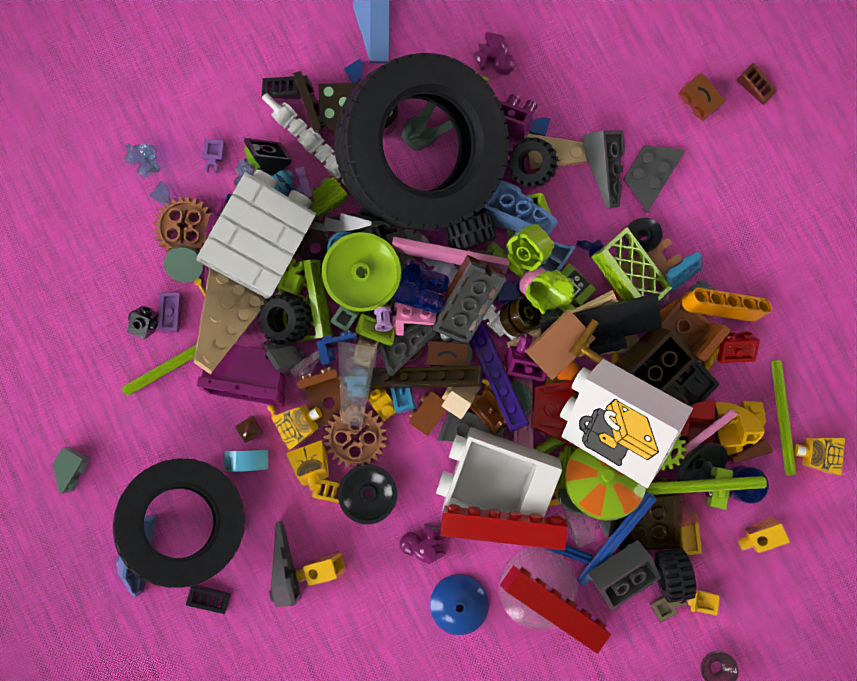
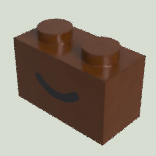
(446, 354)

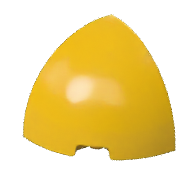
(739, 431)

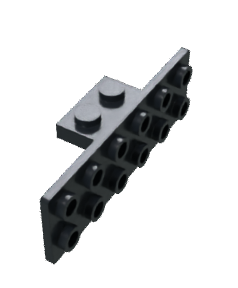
(617, 322)

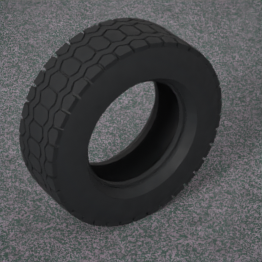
(478, 130)

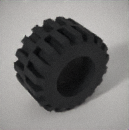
(517, 162)
(470, 232)
(272, 321)
(676, 575)

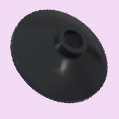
(648, 228)

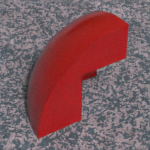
(700, 418)

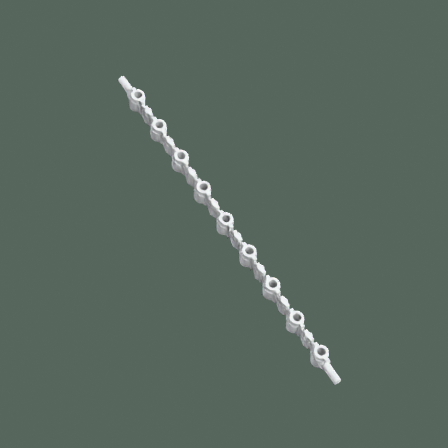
(313, 143)

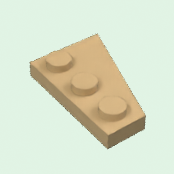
(568, 152)

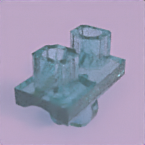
(143, 155)

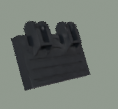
(695, 384)

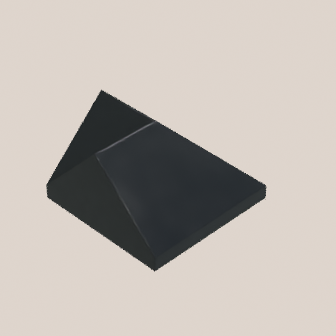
(269, 155)

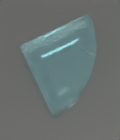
(161, 194)

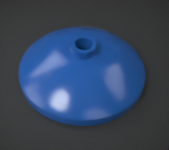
(454, 591)

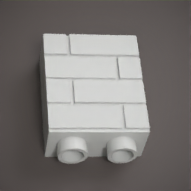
(257, 233)
(499, 475)

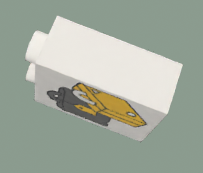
(623, 421)

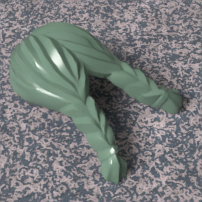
(416, 132)

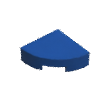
(354, 71)
(540, 126)

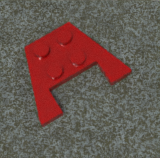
(547, 408)

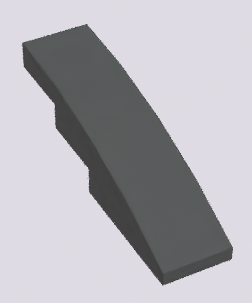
(346, 222)

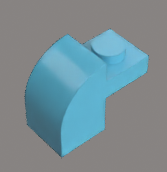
(246, 460)

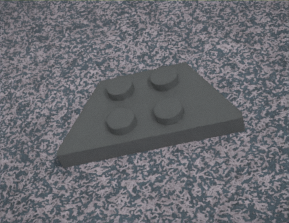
(651, 172)

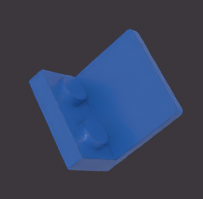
(327, 354)

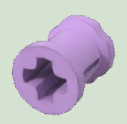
(383, 319)

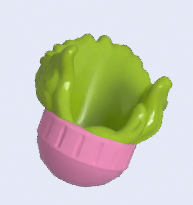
(546, 289)

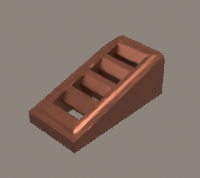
(748, 84)
(751, 451)

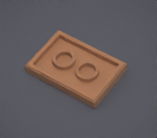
(553, 346)

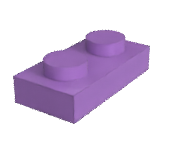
(169, 312)

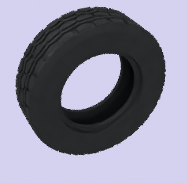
(212, 557)

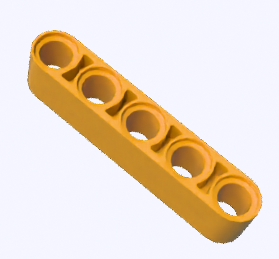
(726, 304)

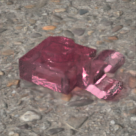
(686, 513)

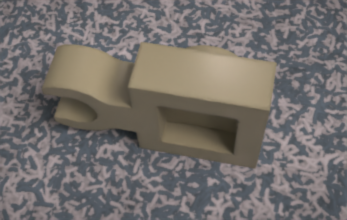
(664, 609)

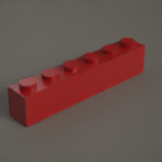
(504, 527)
(555, 609)

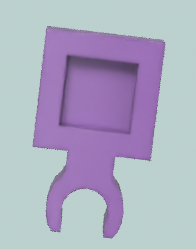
(213, 152)
(305, 187)

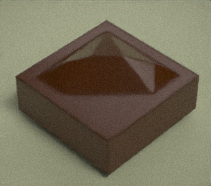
(248, 429)

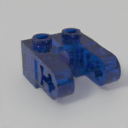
(412, 281)

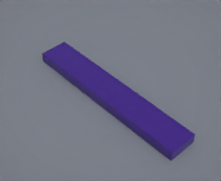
(498, 379)

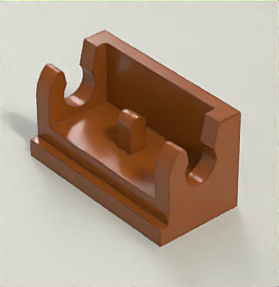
(488, 411)

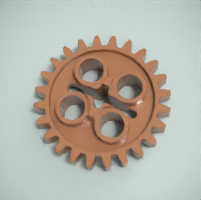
(167, 225)
(367, 448)

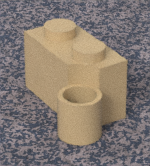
(459, 399)

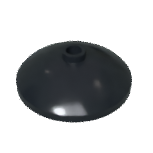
(700, 461)
(358, 505)

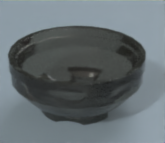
(313, 236)
(728, 671)

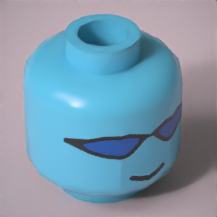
(284, 181)

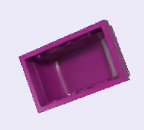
(245, 373)

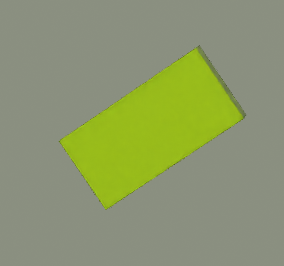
(366, 328)

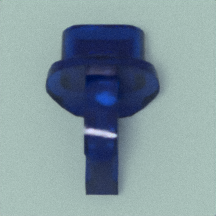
(589, 246)

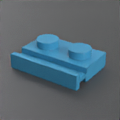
(684, 271)

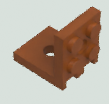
(701, 335)
(319, 388)

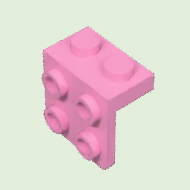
(411, 315)

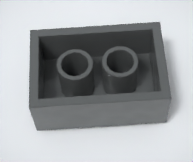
(624, 575)

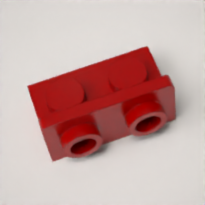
(738, 348)

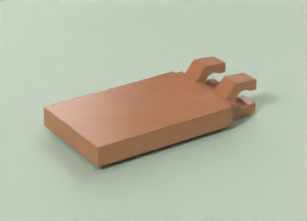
(657, 258)

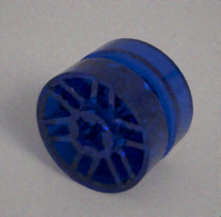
(748, 495)

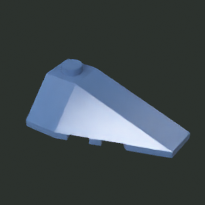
(374, 24)
(514, 210)

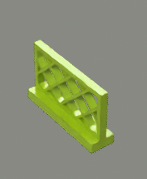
(622, 281)
(316, 300)

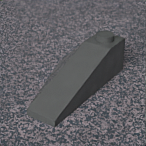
(604, 157)
(283, 356)
(284, 583)

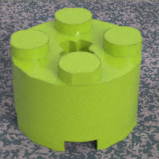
(530, 247)

